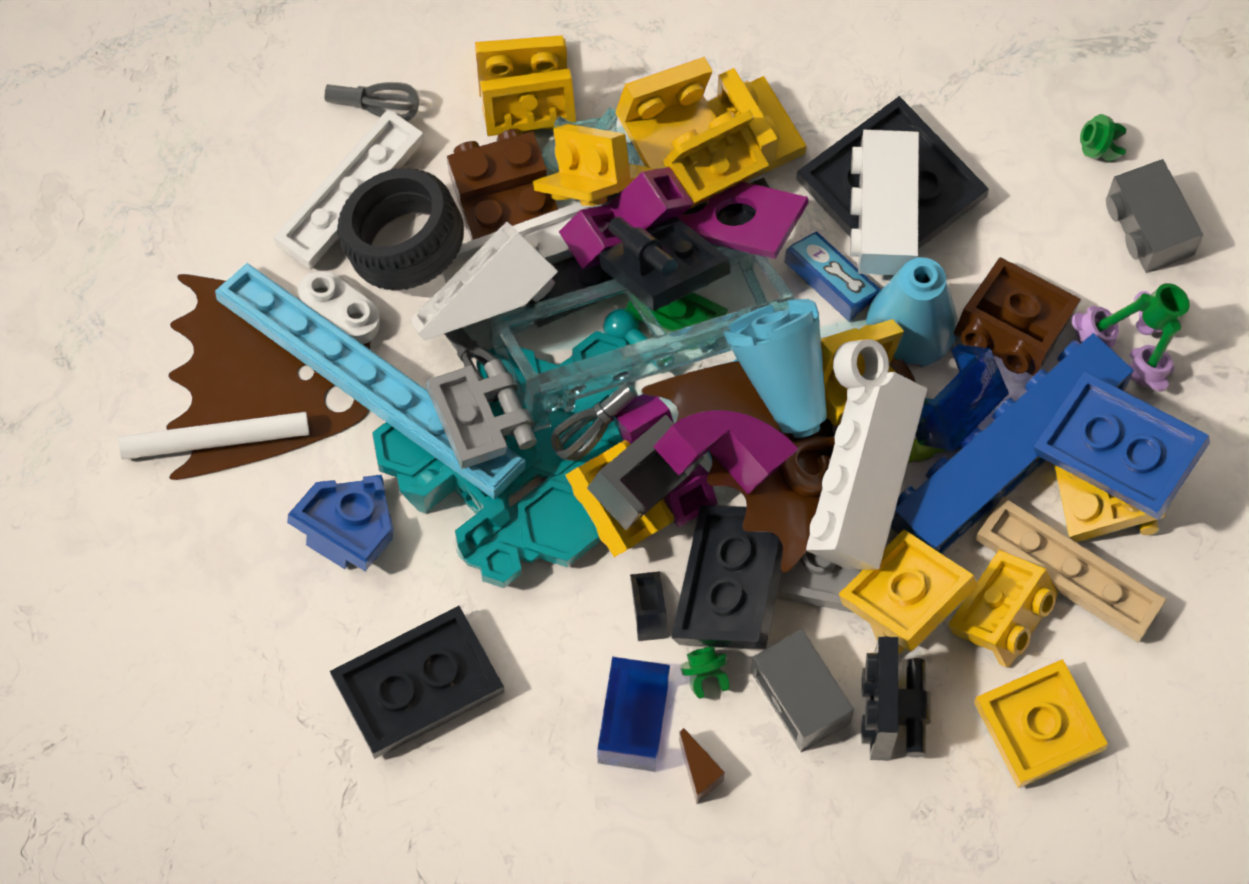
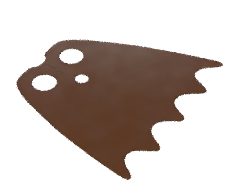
(243, 377)
(772, 504)

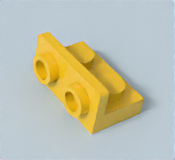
(527, 101)
(1005, 607)

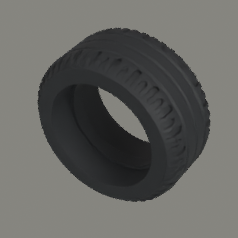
(385, 199)

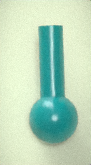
(624, 326)

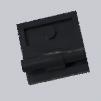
(662, 261)
(891, 705)

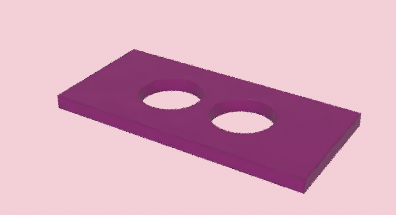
(765, 233)

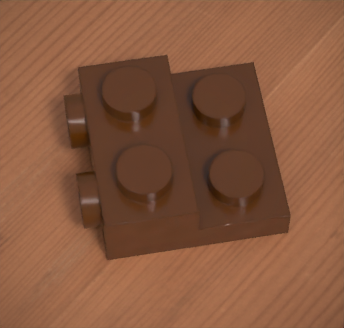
(497, 182)
(1016, 317)

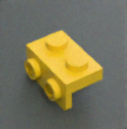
(716, 157)
(608, 528)

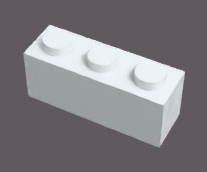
(885, 201)

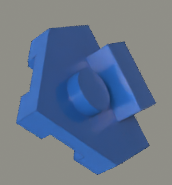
(345, 520)

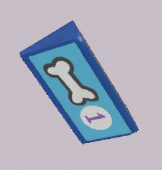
(831, 275)

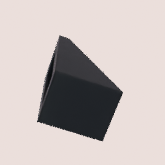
(649, 606)

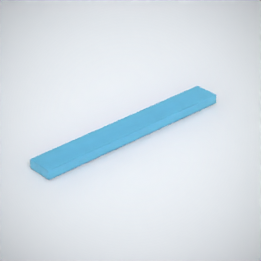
(356, 372)

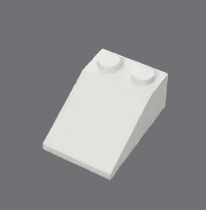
(493, 281)

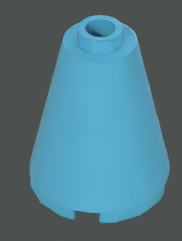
(922, 307)
(784, 363)

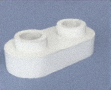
(339, 303)

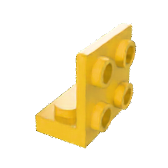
(519, 57)
(664, 107)

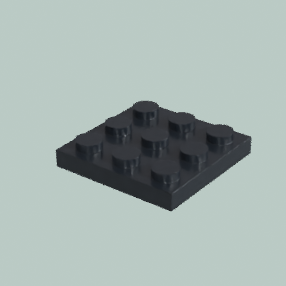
(944, 181)

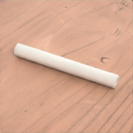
(213, 435)

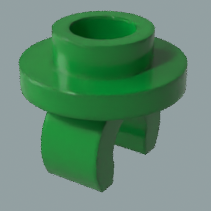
(1098, 138)
(705, 663)

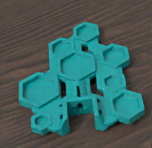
(540, 525)

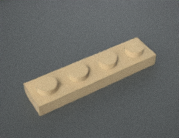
(1073, 569)

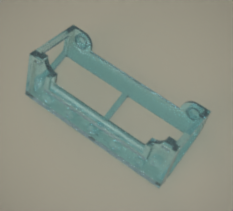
(627, 364)

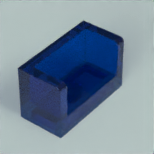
(963, 401)
(633, 714)

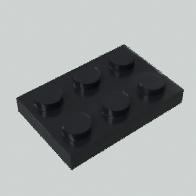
(728, 583)
(417, 681)

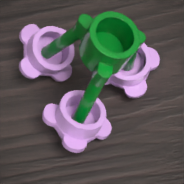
(1157, 313)

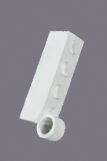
(866, 459)

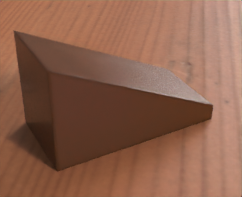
(701, 768)

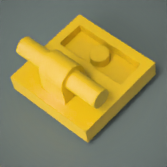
(1094, 512)

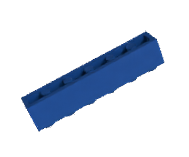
(1003, 453)

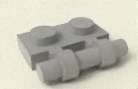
(469, 419)

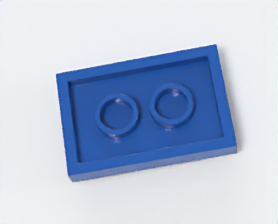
(1122, 445)

